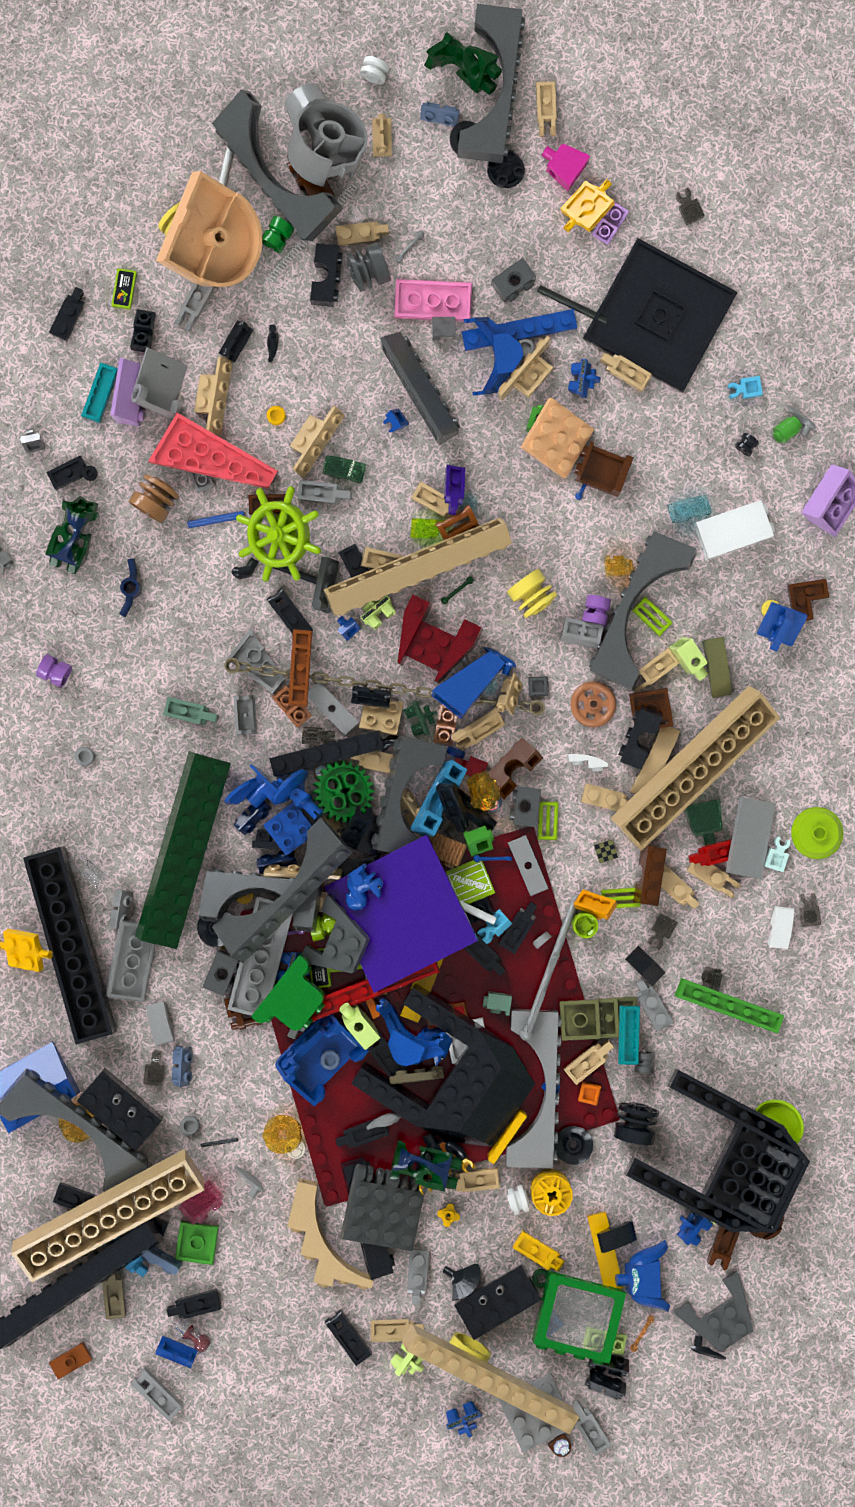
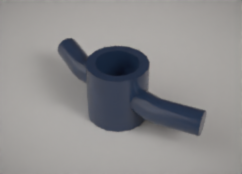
(132, 579)

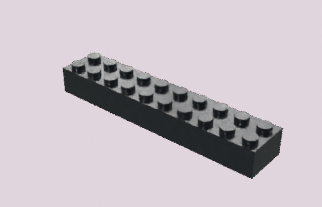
(71, 945)

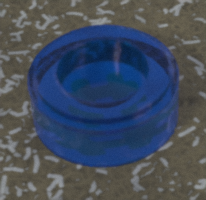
(455, 752)

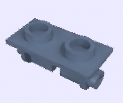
(432, 113)
(182, 1075)

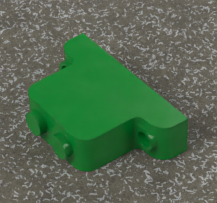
(292, 998)

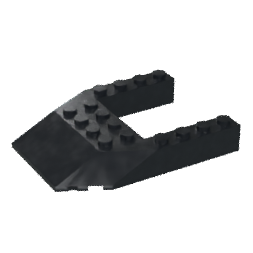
(477, 1093)
(752, 1175)

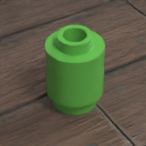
(786, 429)

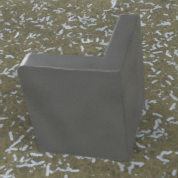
(443, 327)

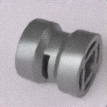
(645, 1063)

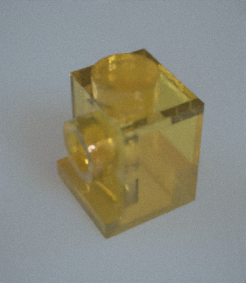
(617, 566)

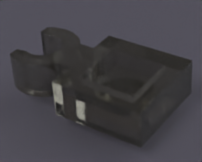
(690, 209)
(809, 914)
(663, 927)

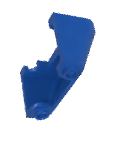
(301, 1062)

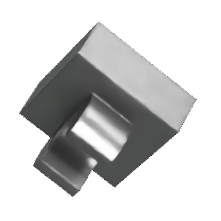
(32, 442)

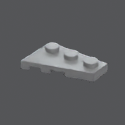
(252, 652)

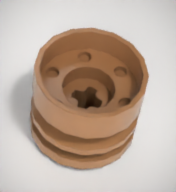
(154, 498)

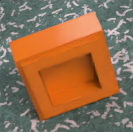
(372, 1007)
(589, 1093)

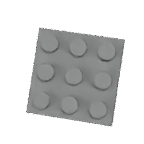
(527, 1428)

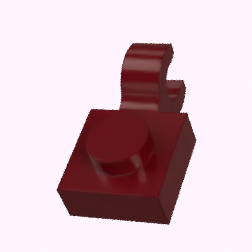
(473, 765)

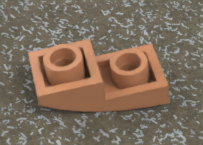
(296, 714)
(445, 726)

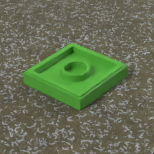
(196, 1242)

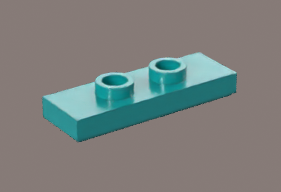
(100, 393)
(629, 1035)

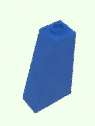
(468, 685)

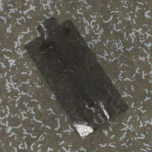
(711, 977)

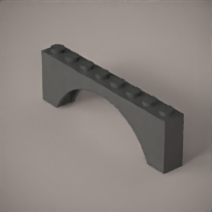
(501, 30)
(239, 128)
(659, 559)
(323, 856)
(34, 1096)

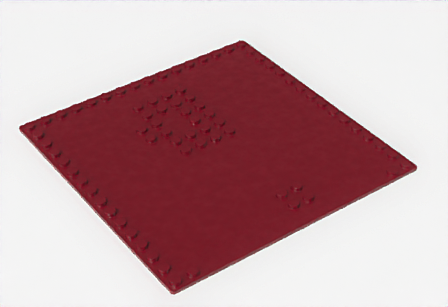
(458, 981)

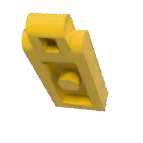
(538, 1251)

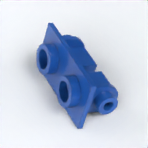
(176, 1352)

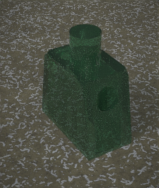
(705, 819)

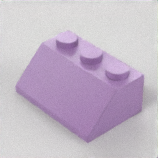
(123, 409)
(832, 500)

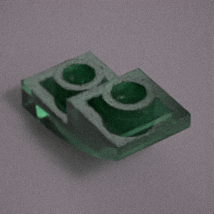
(344, 468)

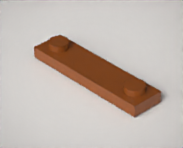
(300, 668)

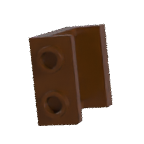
(603, 469)

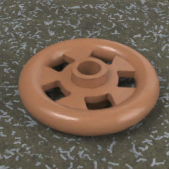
(580, 715)

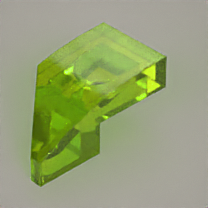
(424, 528)

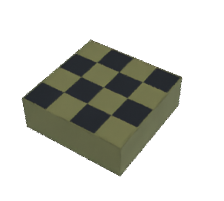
(605, 851)

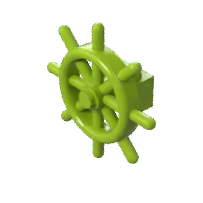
(287, 531)

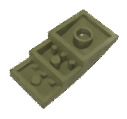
(592, 1017)

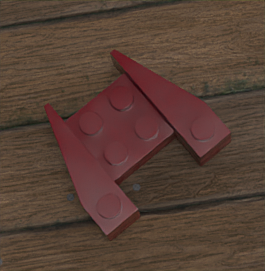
(432, 645)

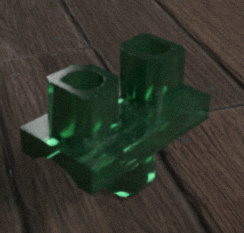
(415, 710)

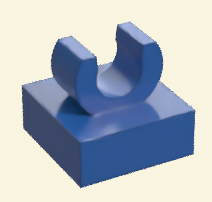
(397, 420)
(348, 627)

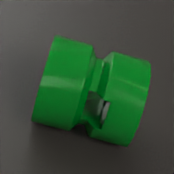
(278, 232)

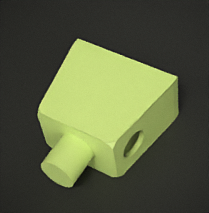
(685, 651)
(359, 1025)

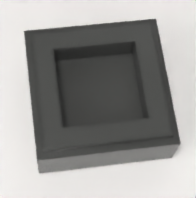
(538, 686)

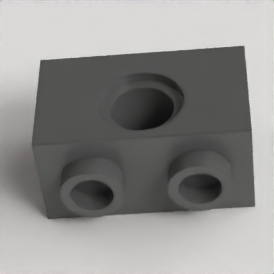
(519, 271)
(530, 817)
(213, 981)

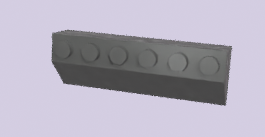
(419, 387)

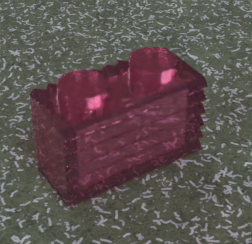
(199, 1205)

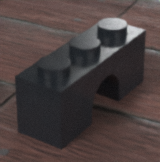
(328, 258)
(645, 721)

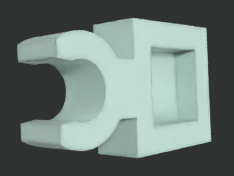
(776, 858)

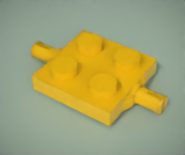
(587, 206)
(24, 950)

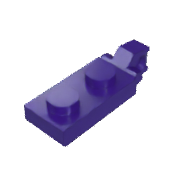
(454, 487)

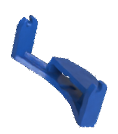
(506, 351)
(406, 1047)

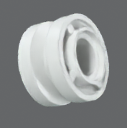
(374, 70)
(518, 1200)

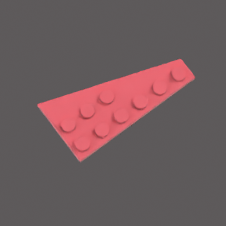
(199, 451)

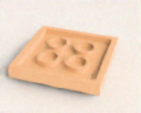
(557, 438)

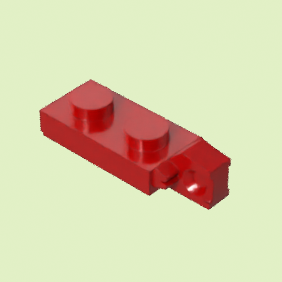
(711, 854)

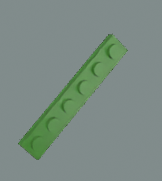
(729, 1005)

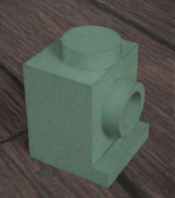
(498, 1002)

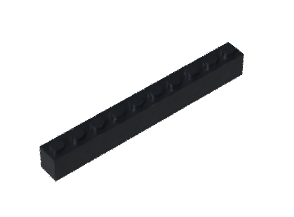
(78, 1282)

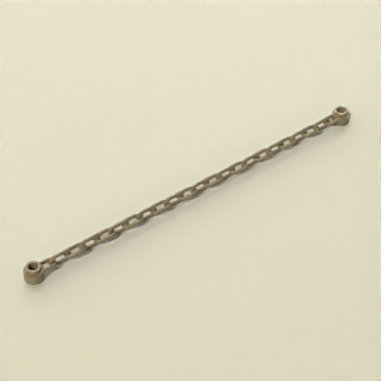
(365, 684)

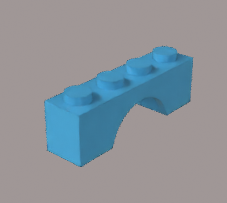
(430, 813)

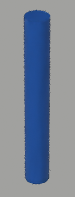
(214, 519)

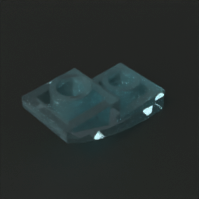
(689, 508)

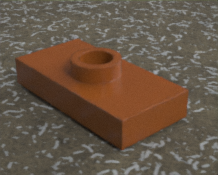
(70, 1360)

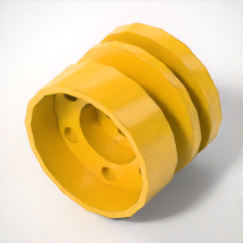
(549, 1181)

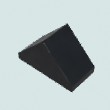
(645, 965)

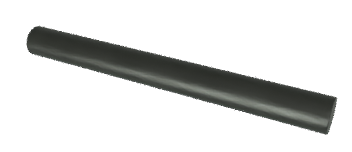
(569, 303)

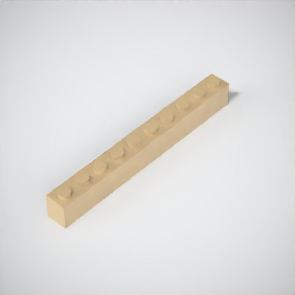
(418, 566)
(489, 1378)

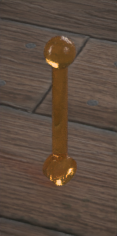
(633, 1347)

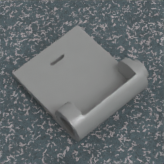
(159, 384)

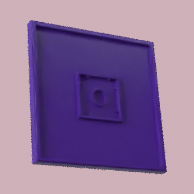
(414, 917)

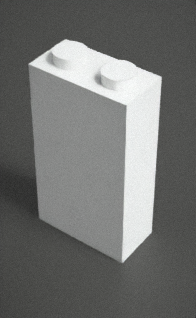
(734, 530)

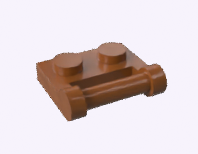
(467, 525)

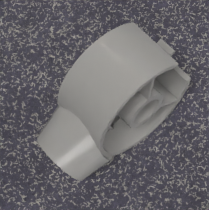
(336, 135)

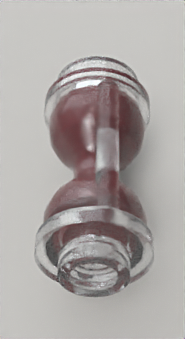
(202, 1342)

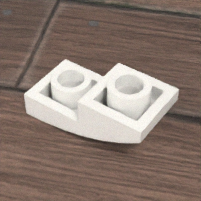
(592, 762)
(781, 927)

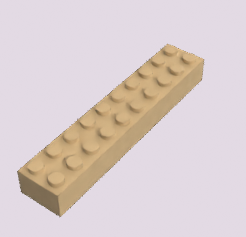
(695, 767)
(107, 1215)

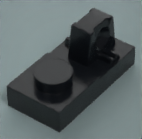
(263, 840)

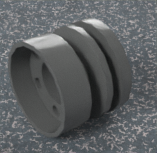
(368, 267)

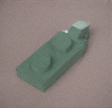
(188, 711)

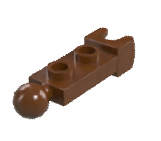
(723, 1247)

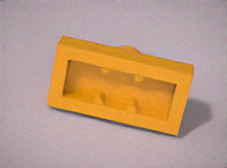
(595, 904)

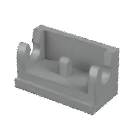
(581, 633)
(245, 715)

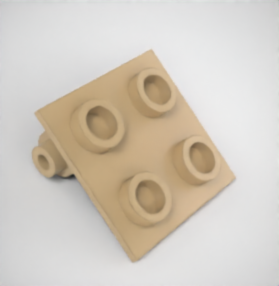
(381, 718)

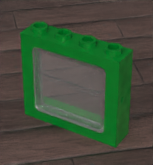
(578, 1317)

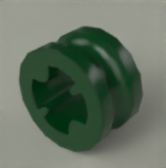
(535, 1279)

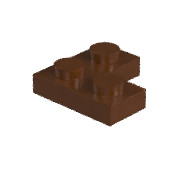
(803, 593)

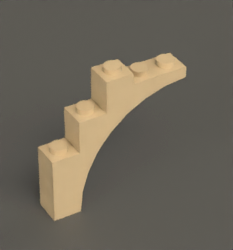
(330, 1265)

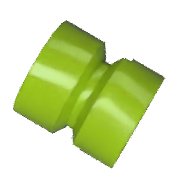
(584, 925)
(324, 927)

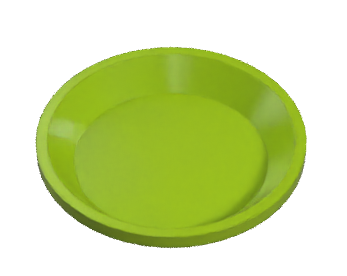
(817, 833)
(784, 1114)

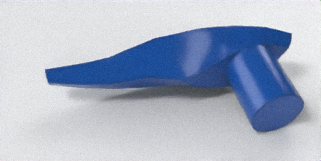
(508, 662)

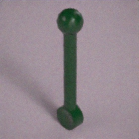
(469, 580)

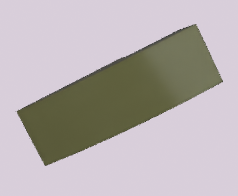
(717, 667)

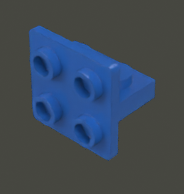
(781, 625)
(288, 828)

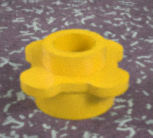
(442, 1213)

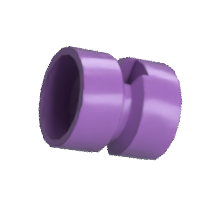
(596, 609)
(51, 669)

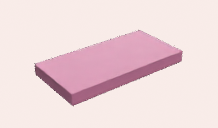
(432, 299)

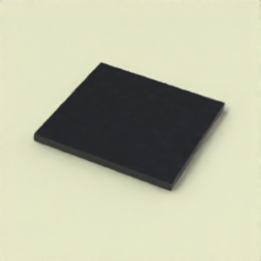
(660, 314)

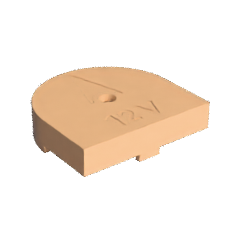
(212, 235)

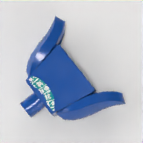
(643, 1277)

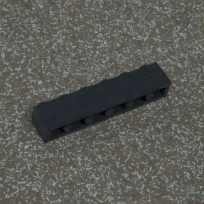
(376, 1257)

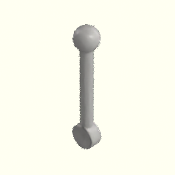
(398, 258)

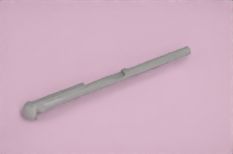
(526, 1034)

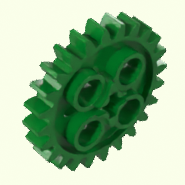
(326, 795)

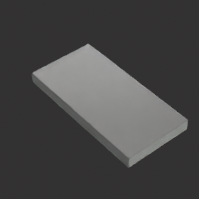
(750, 837)
(129, 965)

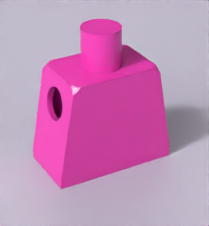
(565, 164)

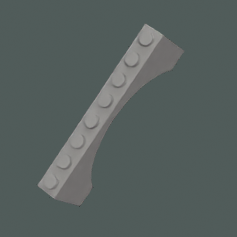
(536, 1144)

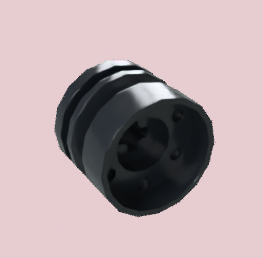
(635, 1128)

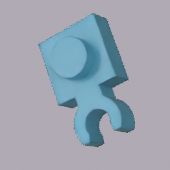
(748, 387)
(498, 928)

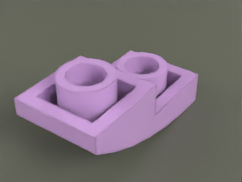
(610, 223)

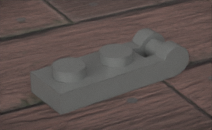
(326, 578)

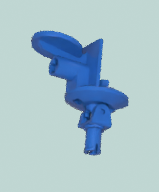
(277, 791)

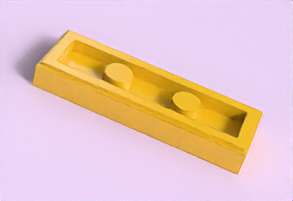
(506, 1136)

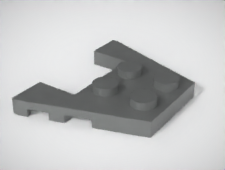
(345, 943)
(724, 1323)

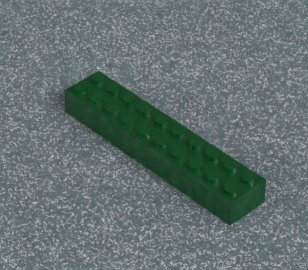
(182, 850)

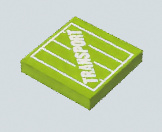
(470, 881)

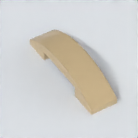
(657, 757)

